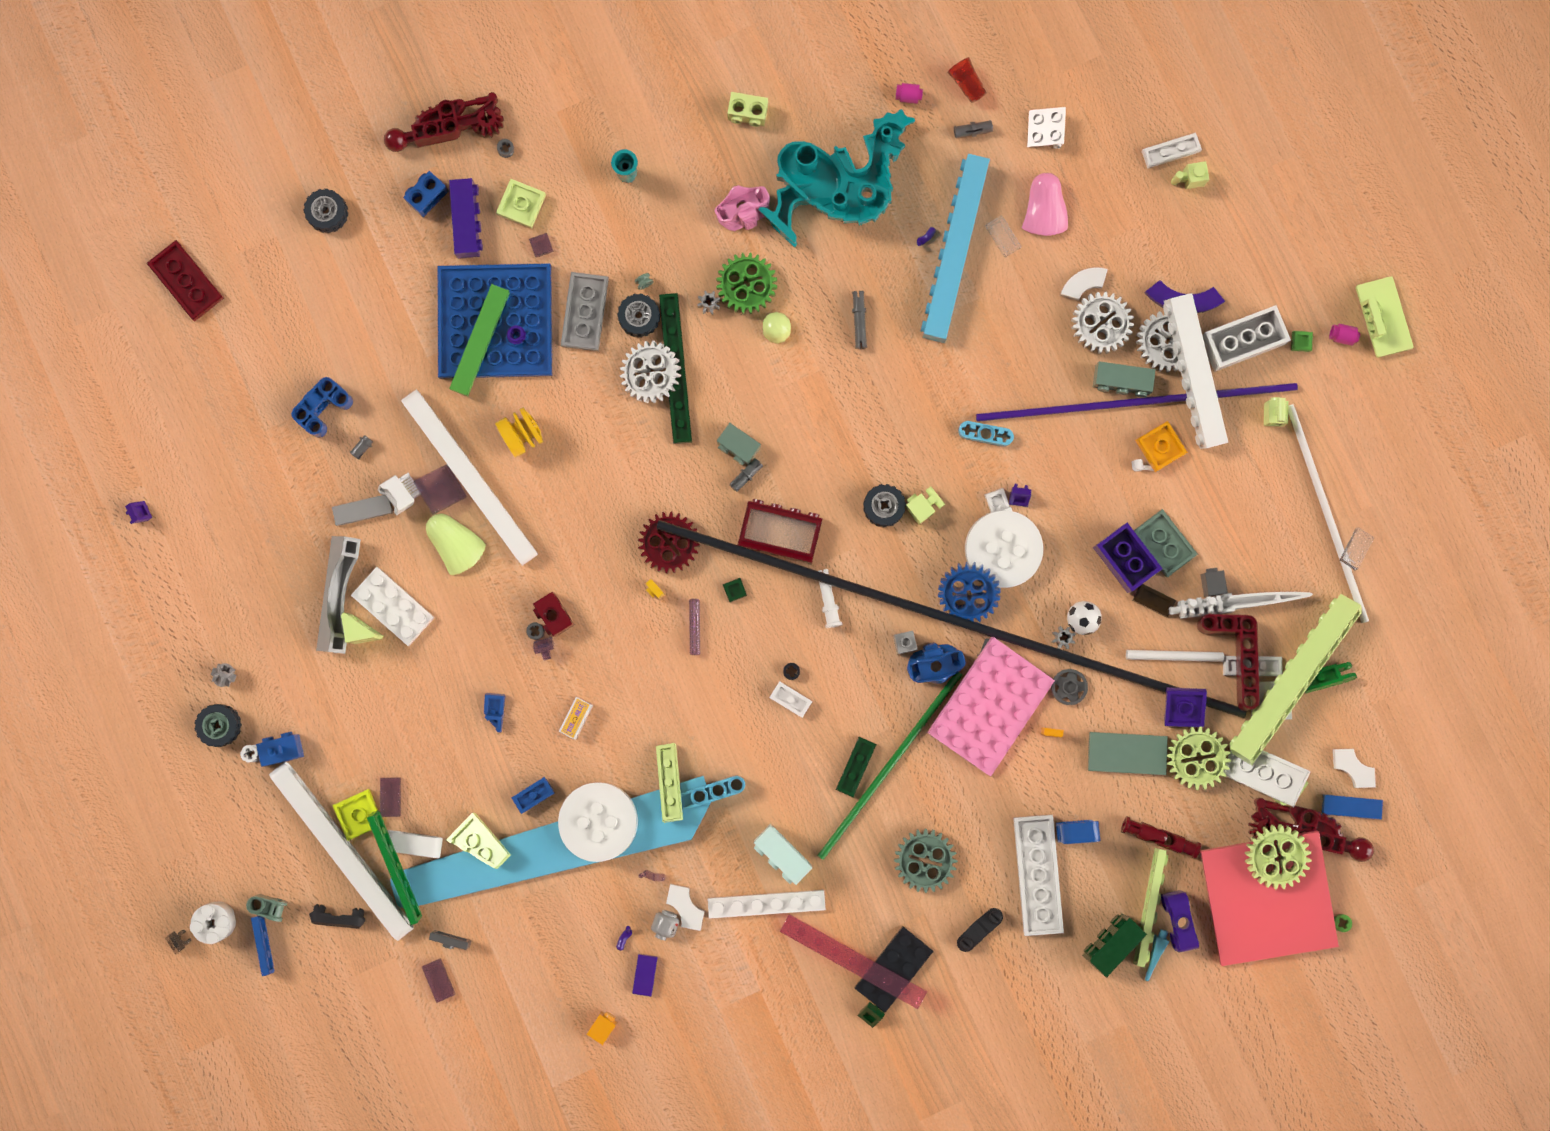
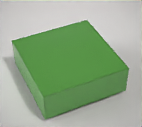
(1301, 341)

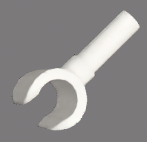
(1137, 465)

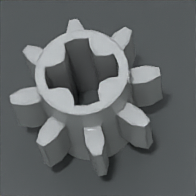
(713, 300)
(1059, 634)
(223, 675)

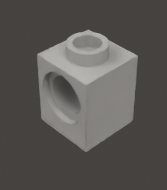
(905, 642)

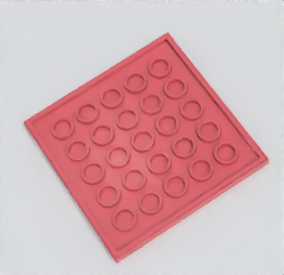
(1265, 921)

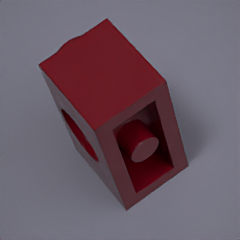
(562, 621)

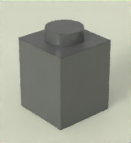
(1213, 582)

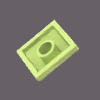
(357, 631)

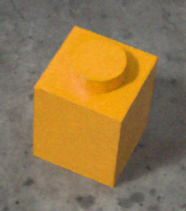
(602, 1027)

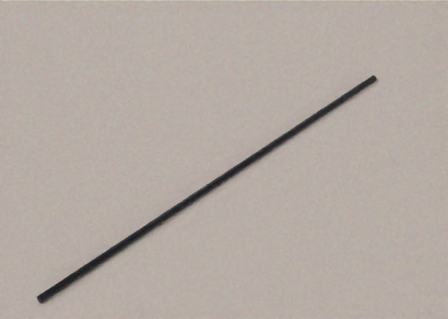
(934, 613)

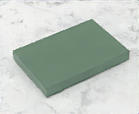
(1165, 542)

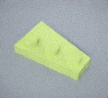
(479, 841)

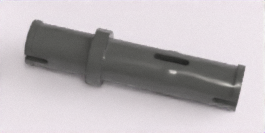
(859, 319)

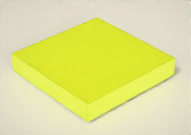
(354, 812)

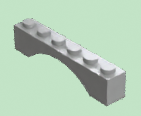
(342, 558)

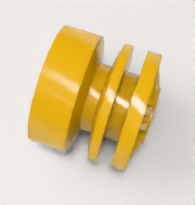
(519, 432)

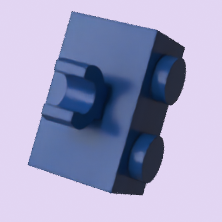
(279, 750)

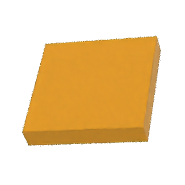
(1161, 446)

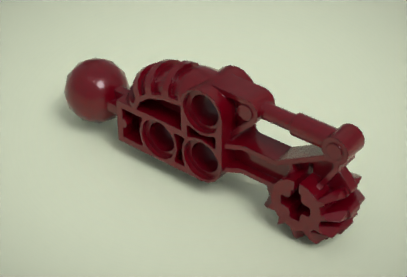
(437, 120)
(1359, 848)

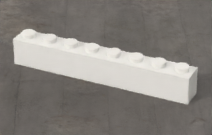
(1195, 371)

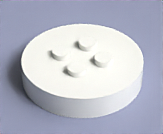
(1006, 545)
(598, 822)

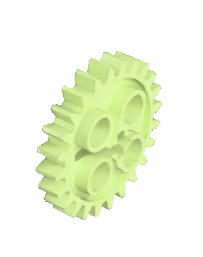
(1202, 775)
(1295, 853)

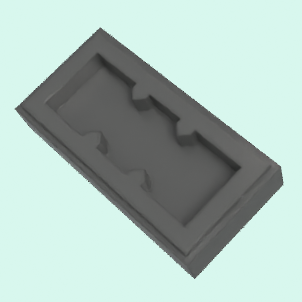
(450, 941)

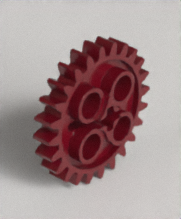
(655, 554)

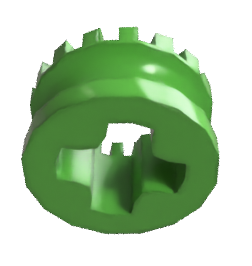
(1348, 925)

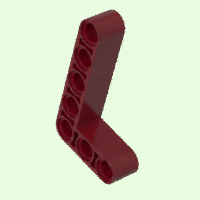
(1241, 652)

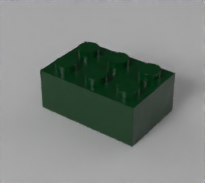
(1113, 944)

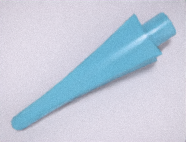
(1159, 944)

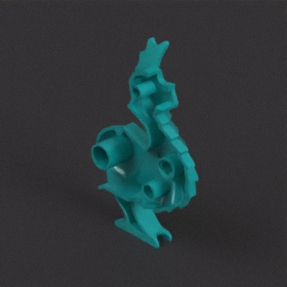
(834, 182)

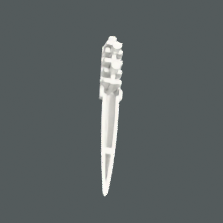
(1229, 603)

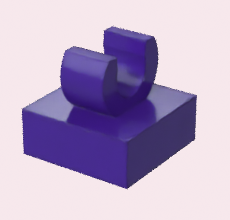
(1020, 496)
(138, 512)

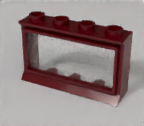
(780, 531)

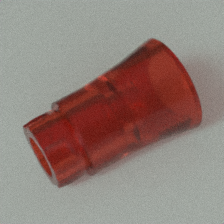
(967, 80)

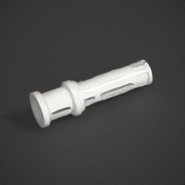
(830, 608)

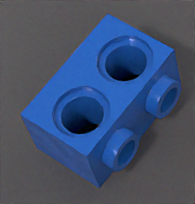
(430, 197)

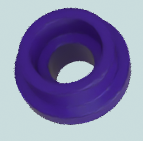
(514, 329)

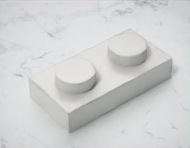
(790, 699)

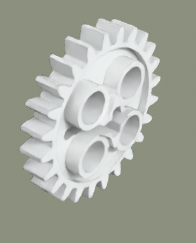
(1091, 310)
(1154, 353)
(651, 389)

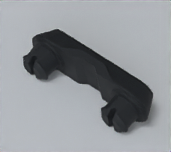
(319, 917)
(979, 929)

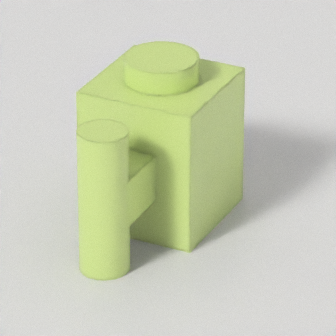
(1193, 175)
(1276, 412)
(921, 508)

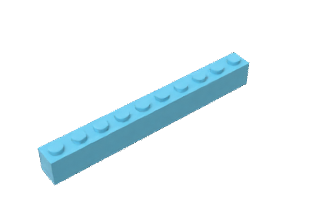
(955, 249)

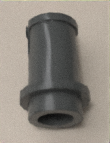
(361, 447)

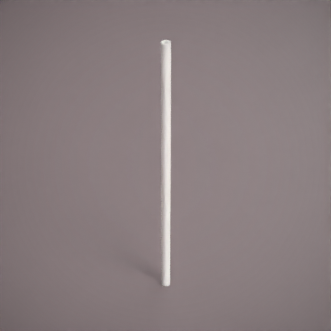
(1325, 508)

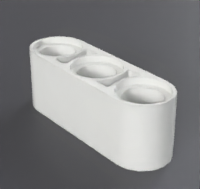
(416, 844)

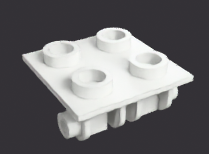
(1046, 127)

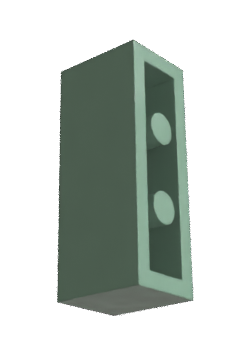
(1123, 379)

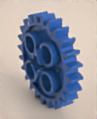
(967, 576)

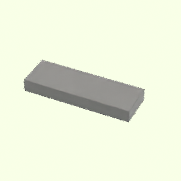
(362, 510)

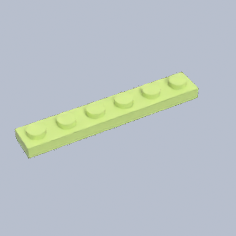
(1152, 899)

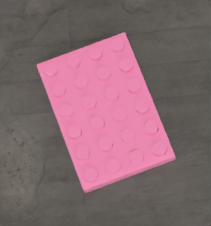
(991, 706)

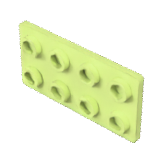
(1384, 317)

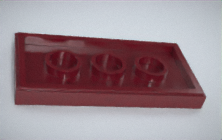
(185, 280)

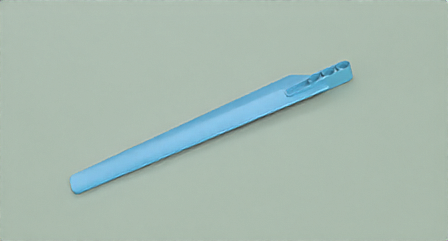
(544, 853)

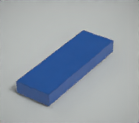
(1352, 806)
(262, 945)

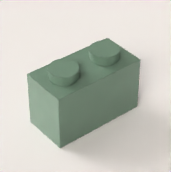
(738, 444)

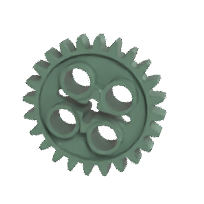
(920, 877)

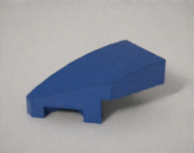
(494, 709)

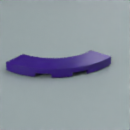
(1203, 301)

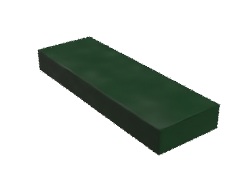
(855, 766)

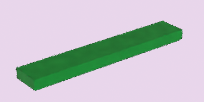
(394, 867)

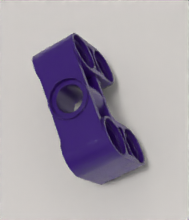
(1178, 906)

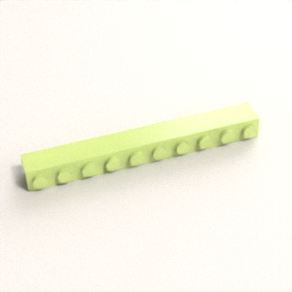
(1295, 679)

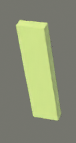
(669, 783)

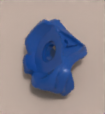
(920, 662)

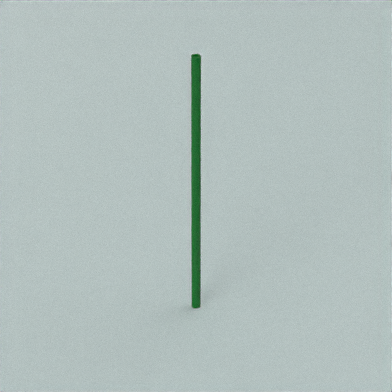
(889, 766)

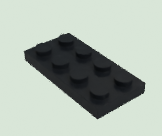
(903, 956)

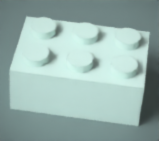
(782, 855)

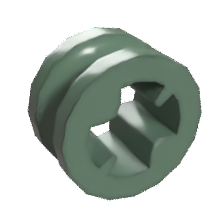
(644, 281)

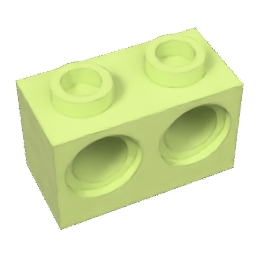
(749, 104)

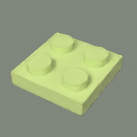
(521, 203)

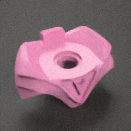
(747, 213)

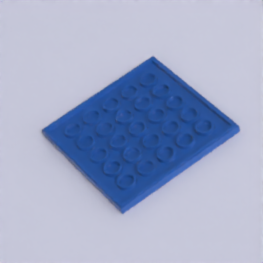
(529, 305)

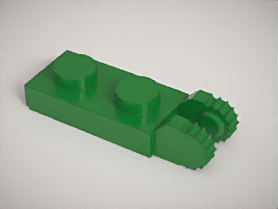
(1331, 676)

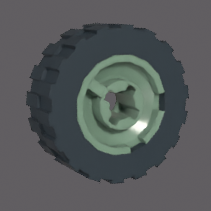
(227, 719)

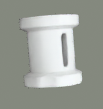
(248, 749)

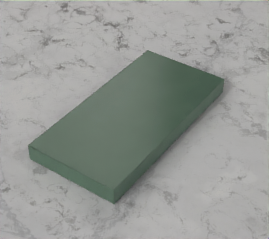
(1127, 753)

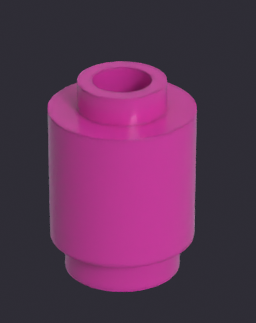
(909, 93)
(1344, 334)

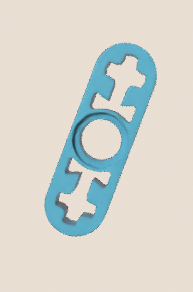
(972, 426)

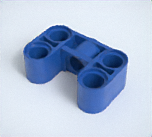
(316, 401)
(1078, 831)

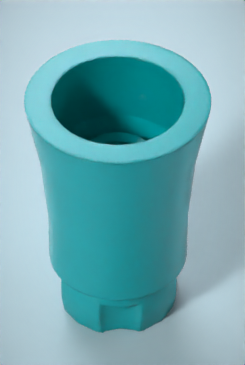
(625, 165)

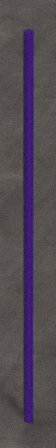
(1130, 402)

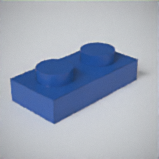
(533, 795)

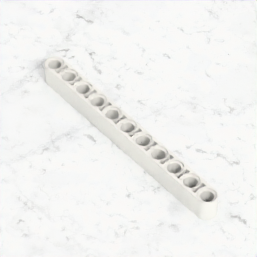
(469, 477)
(341, 851)

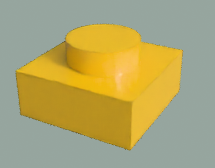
(653, 589)

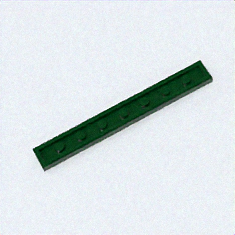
(673, 339)

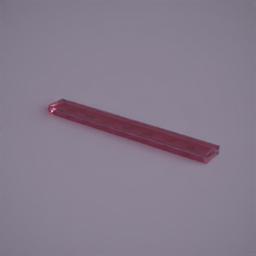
(853, 961)

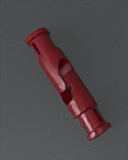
(1149, 833)

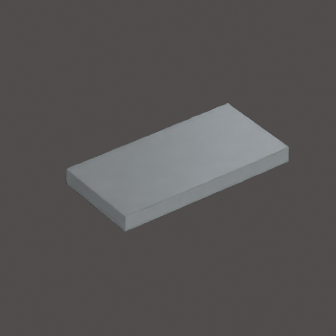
(584, 311)

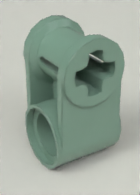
(270, 908)

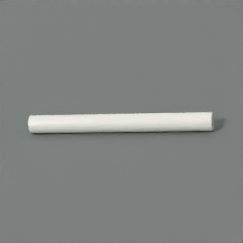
(1174, 655)

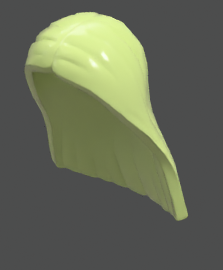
(454, 543)

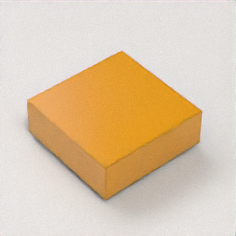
(1052, 732)

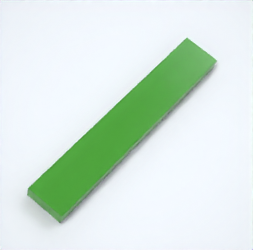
(479, 340)

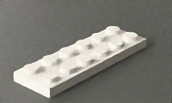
(1038, 875)

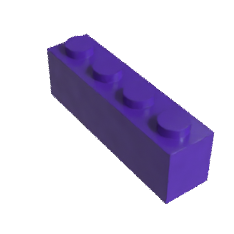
(465, 219)

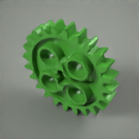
(739, 267)

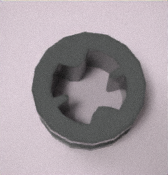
(500, 146)
(529, 632)

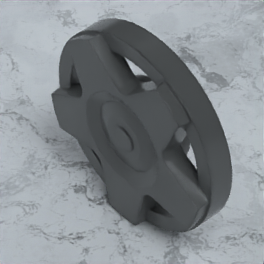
(1069, 687)

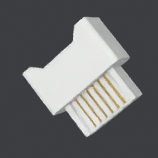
(400, 492)

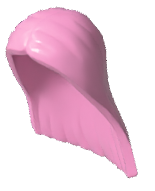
(1046, 207)

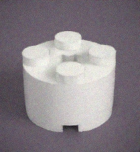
(224, 922)

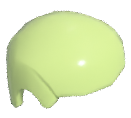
(776, 327)

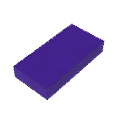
(645, 975)

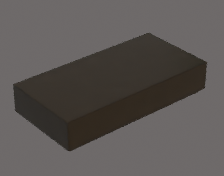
(1153, 600)

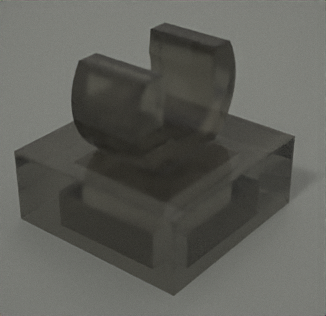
(175, 942)

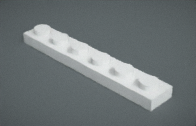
(766, 904)

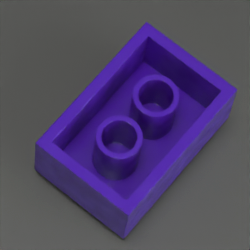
(1127, 558)

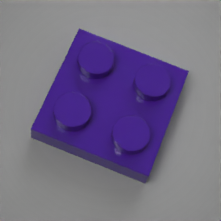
(1185, 707)

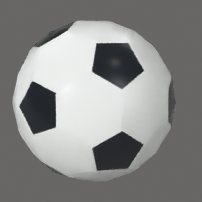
(1084, 618)

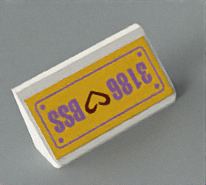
(576, 718)

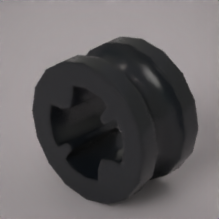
(795, 666)

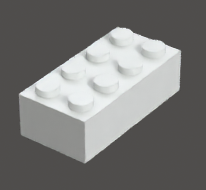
(1245, 338)

